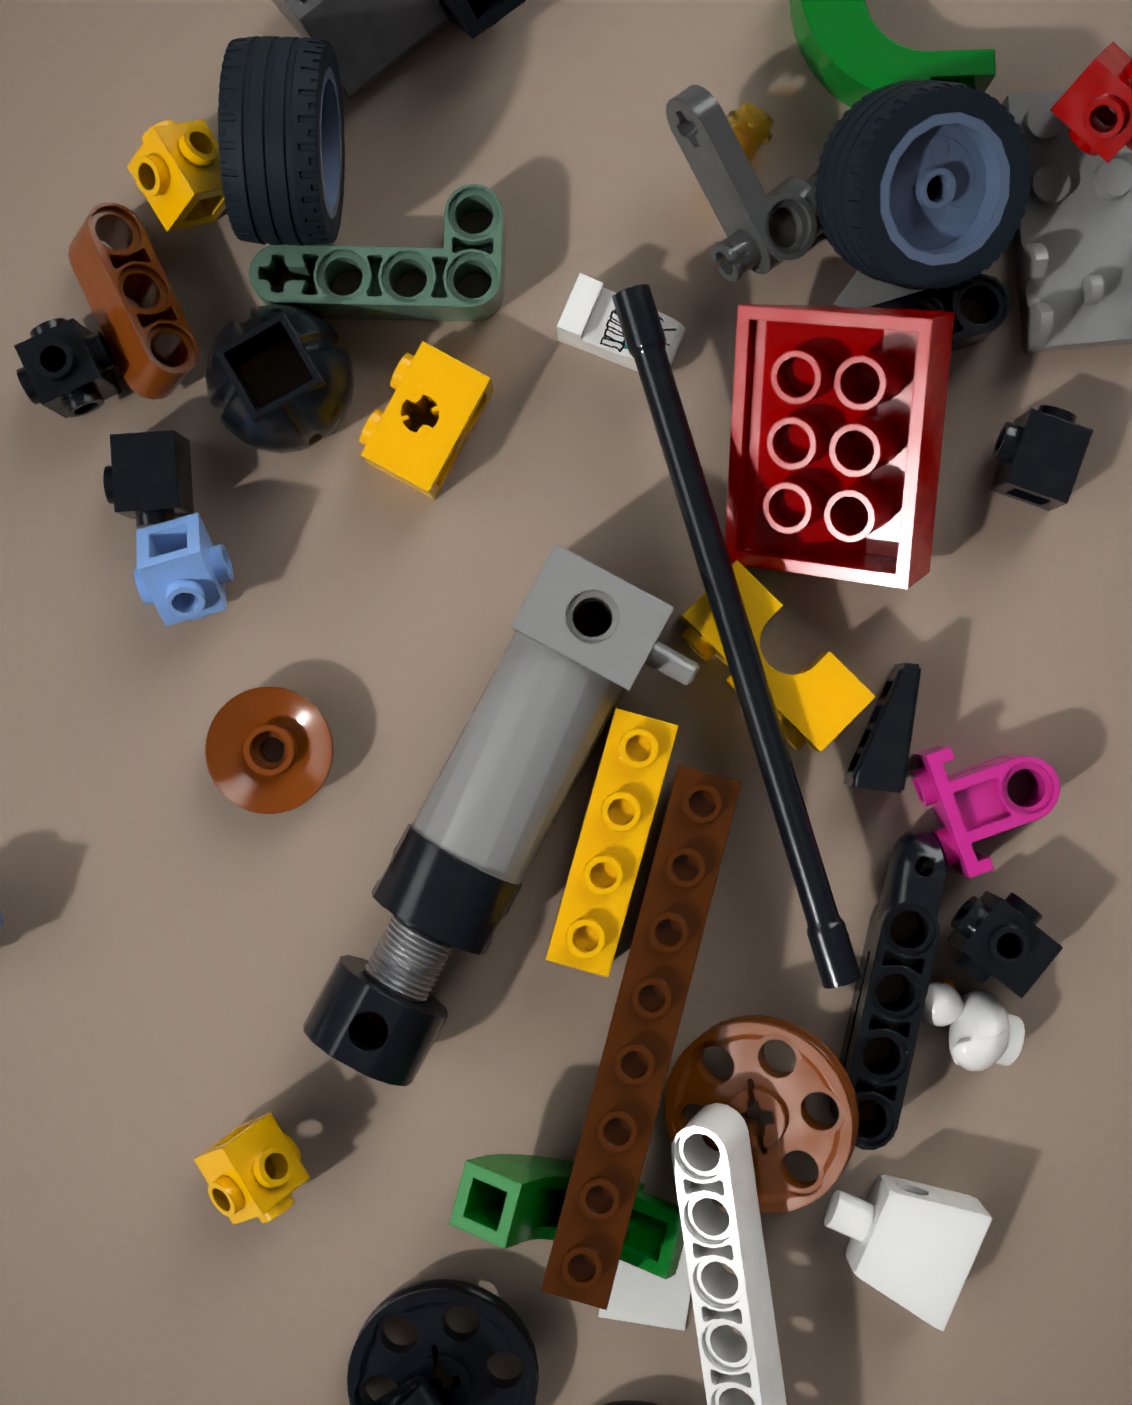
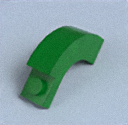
(856, 57)
(522, 1197)

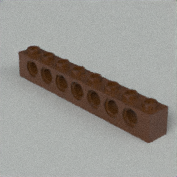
(641, 1038)

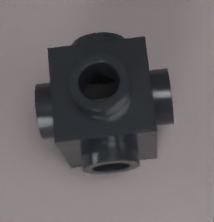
(82, 381)
(1002, 941)

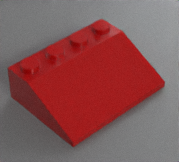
(837, 440)

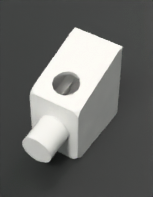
(911, 1242)

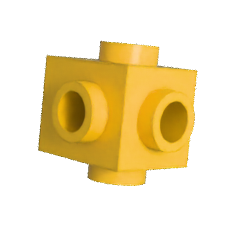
(180, 173)
(253, 1171)

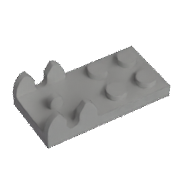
(1073, 236)

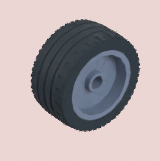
(282, 140)
(923, 183)

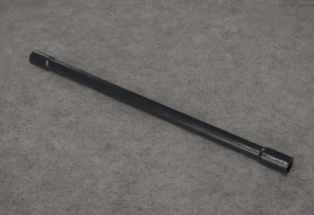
(648, 348)

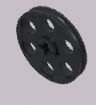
(458, 1352)

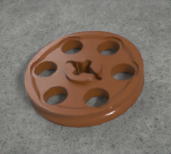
(776, 1091)

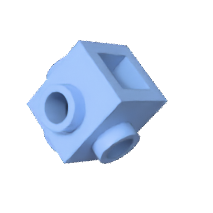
(181, 569)

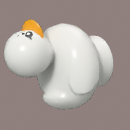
(979, 1026)

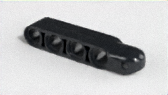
(914, 958)

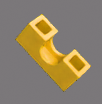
(809, 704)

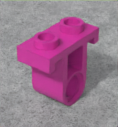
(976, 801)

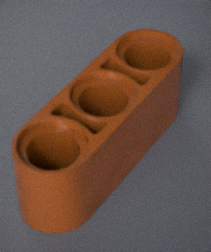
(133, 272)

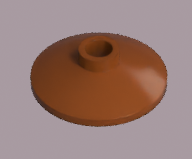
(237, 754)

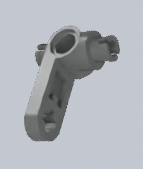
(737, 193)

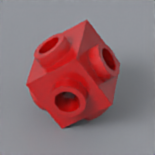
(1100, 105)

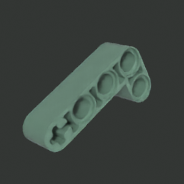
(383, 266)

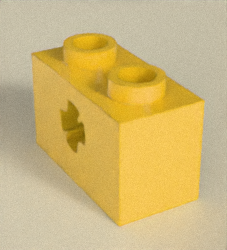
(428, 455)

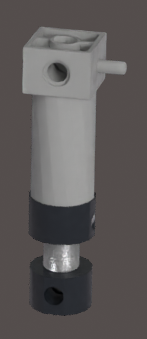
(491, 809)

